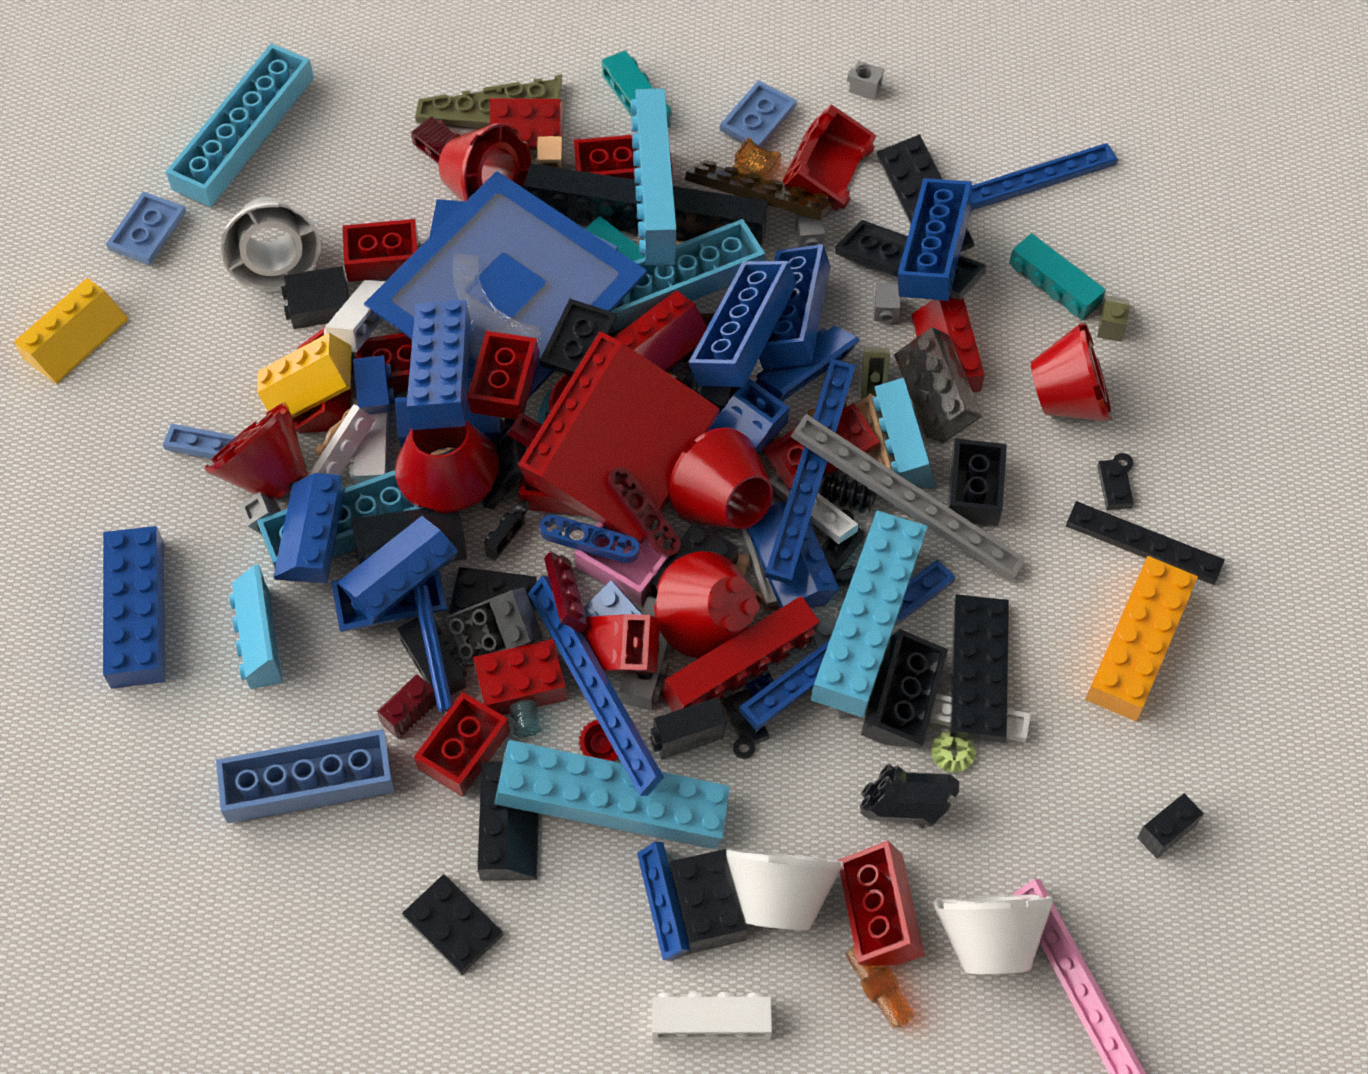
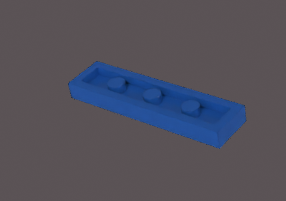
(663, 901)

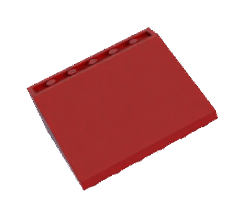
(610, 417)

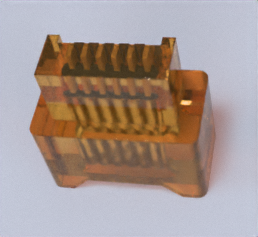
(757, 160)

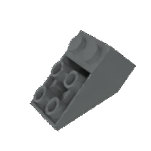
(493, 626)

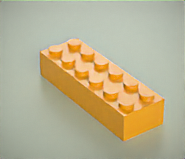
(1141, 638)

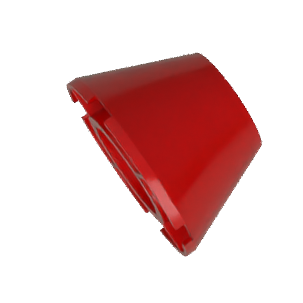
(476, 156)
(1071, 378)
(447, 480)
(721, 482)

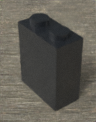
(314, 296)
(688, 728)

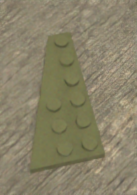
(474, 108)

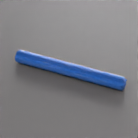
(433, 648)

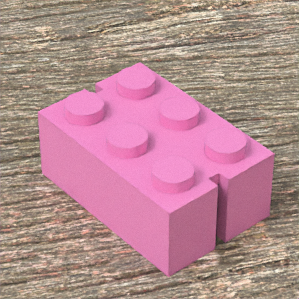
(631, 577)

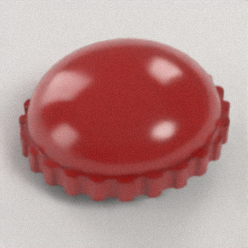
(595, 743)

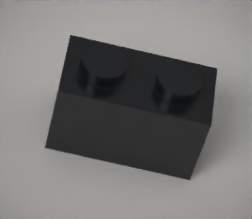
(1170, 825)

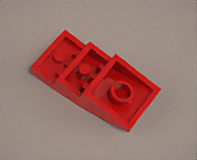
(786, 451)

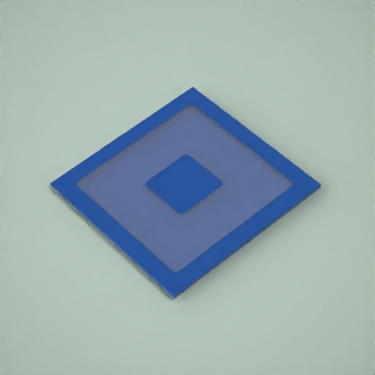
(527, 266)

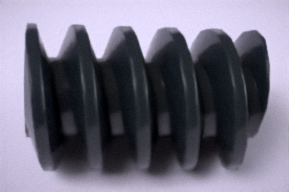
(848, 492)

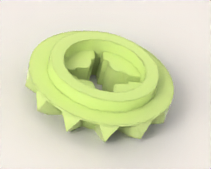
(945, 759)

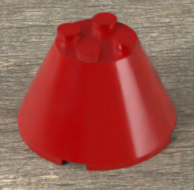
(263, 456)
(703, 603)

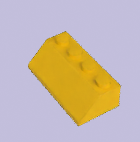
(70, 331)
(307, 375)

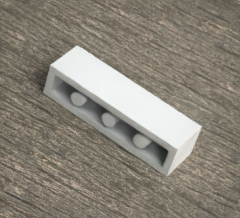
(354, 320)
(372, 455)
(711, 1017)

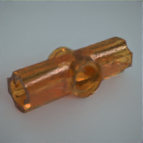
(883, 989)

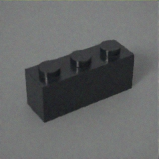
(413, 642)

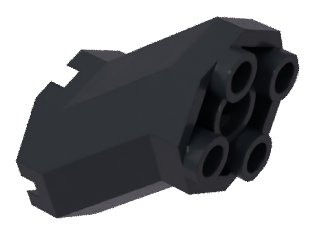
(908, 796)

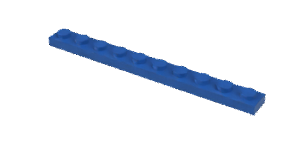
(808, 477)
(802, 676)
(599, 693)

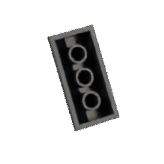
(377, 530)
(905, 691)
(505, 834)

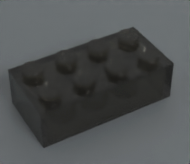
(937, 385)

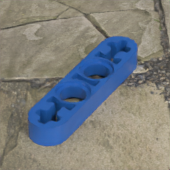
(587, 543)

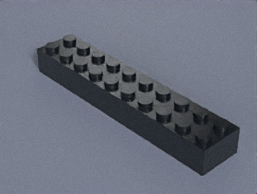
(590, 195)

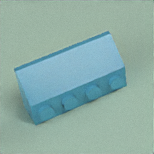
(904, 433)
(255, 629)

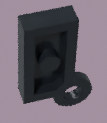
(1115, 482)
(509, 526)
(836, 553)
(744, 730)

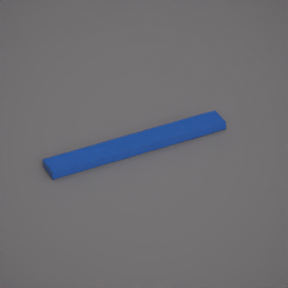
(1042, 175)

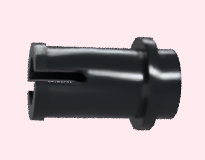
(844, 576)

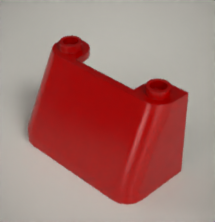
(830, 155)

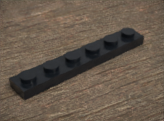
(1144, 542)

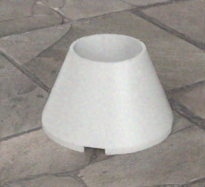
(266, 263)
(781, 888)
(995, 931)

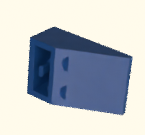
(754, 414)

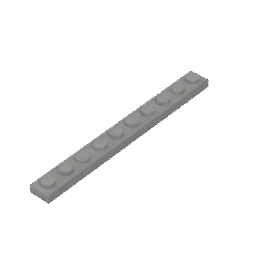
(908, 497)

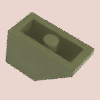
(1113, 318)
(874, 369)

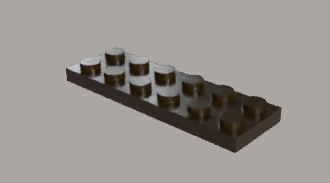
(752, 186)

